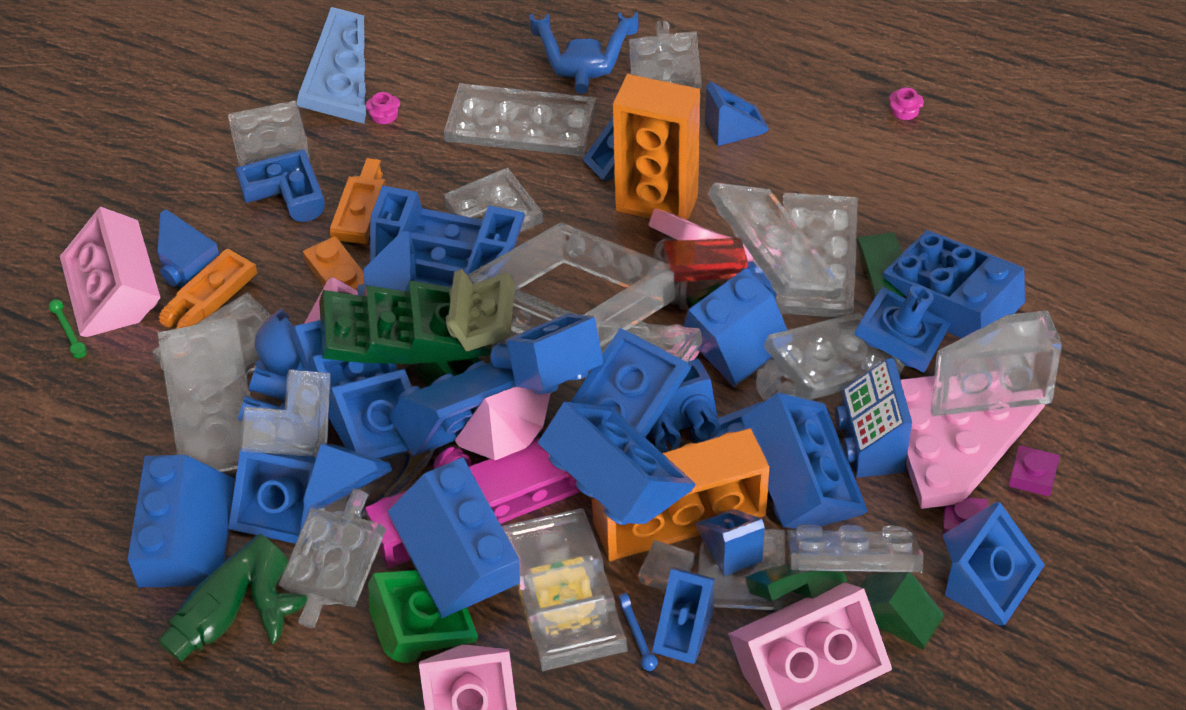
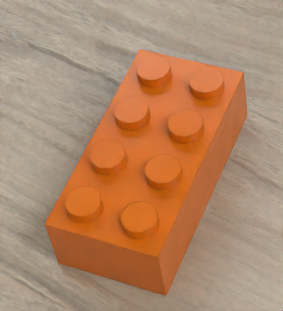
(656, 147)
(727, 475)

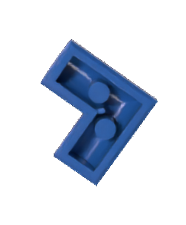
(284, 175)

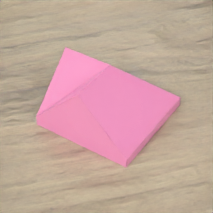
(504, 423)
(468, 679)

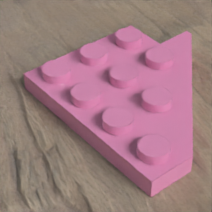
(956, 450)

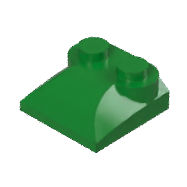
(409, 620)

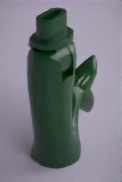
(217, 599)

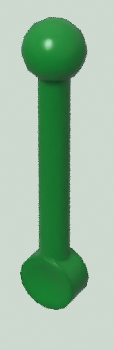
(77, 348)

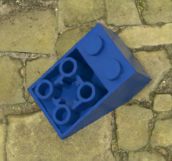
(966, 282)

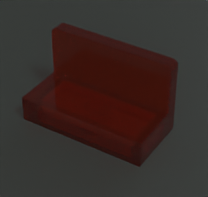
(705, 258)

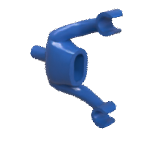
(583, 57)

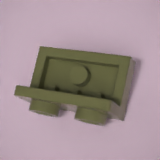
(480, 311)

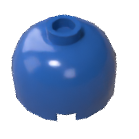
(275, 345)

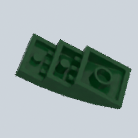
(391, 326)

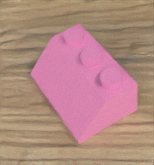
(109, 274)
(812, 649)

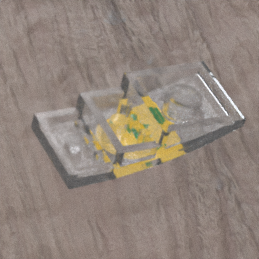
(565, 590)

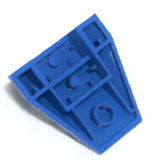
(442, 239)

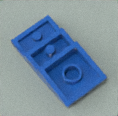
(358, 396)

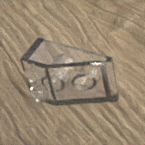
(998, 366)

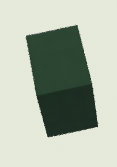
(902, 607)

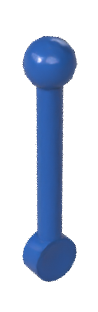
(648, 660)

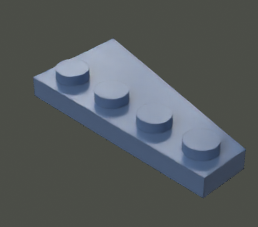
(337, 69)

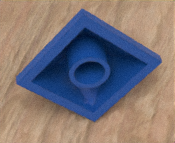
(990, 564)

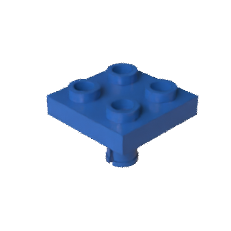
(903, 327)

